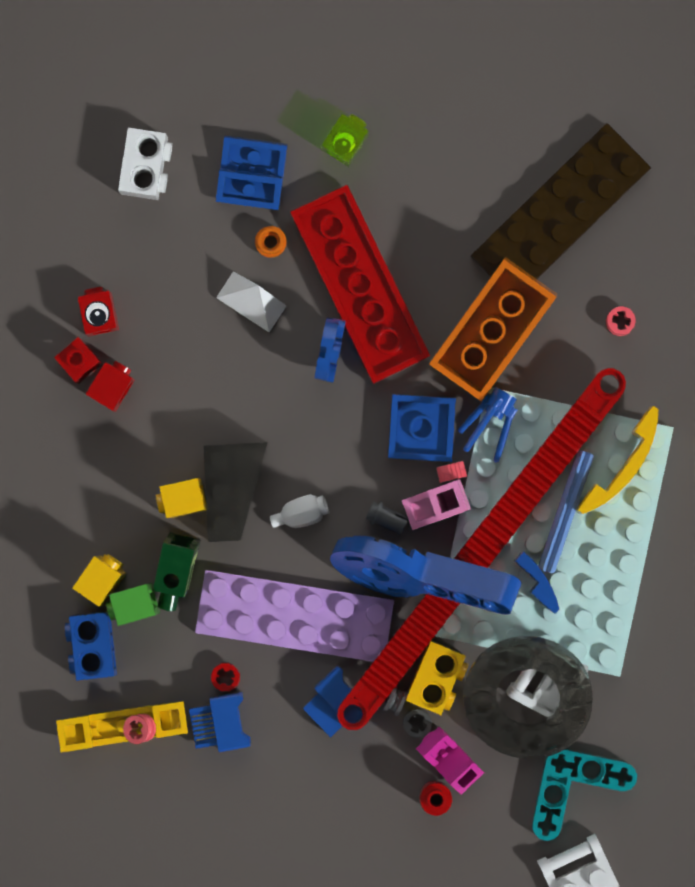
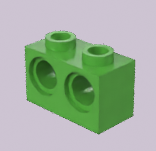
(132, 604)

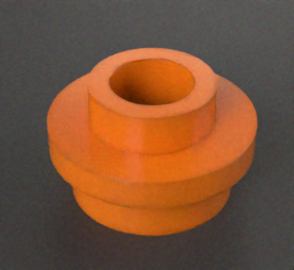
(263, 234)

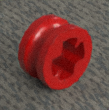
(227, 667)

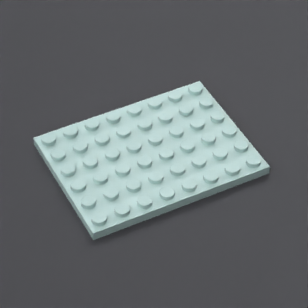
(603, 550)

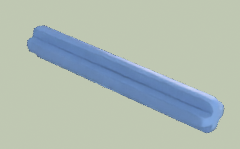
(566, 511)

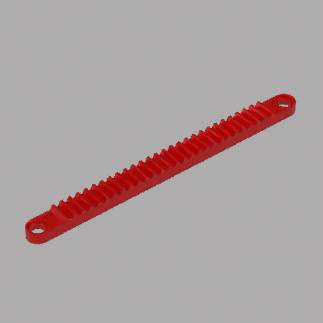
(484, 545)

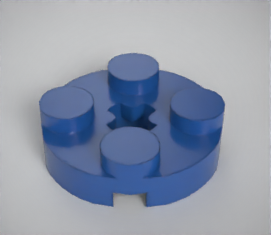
(329, 349)

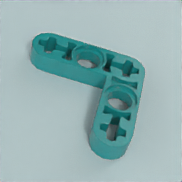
(563, 780)

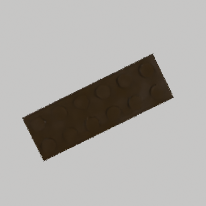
(565, 205)

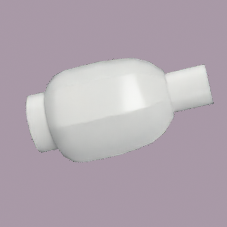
(301, 512)

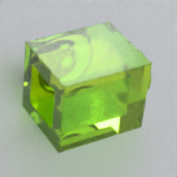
(345, 139)

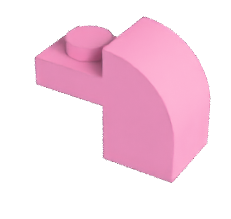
(436, 504)

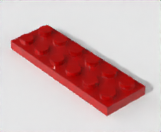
(360, 284)

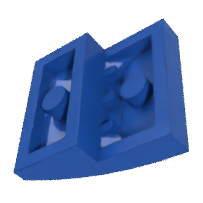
(251, 172)

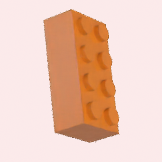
(493, 329)

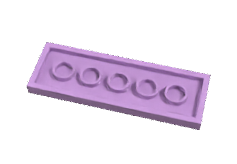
(293, 616)

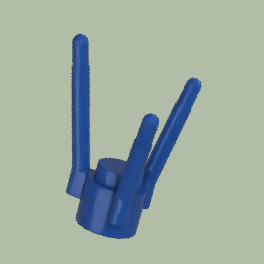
(497, 405)

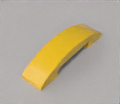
(645, 431)
(107, 727)

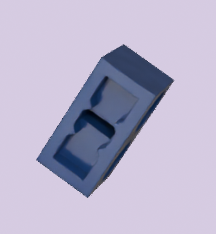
(101, 645)

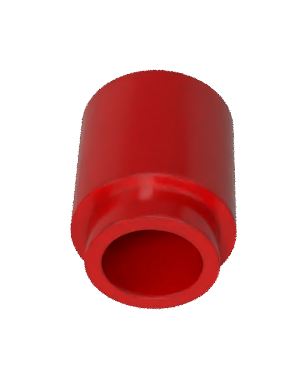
(435, 787)

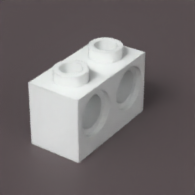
(136, 163)

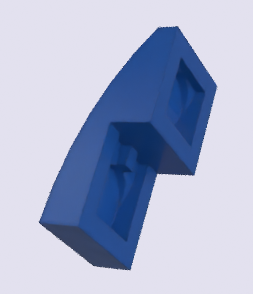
(542, 589)

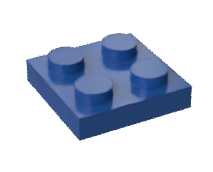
(422, 428)

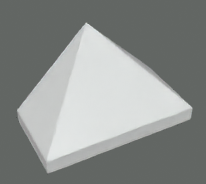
(251, 301)

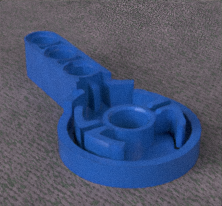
(392, 572)

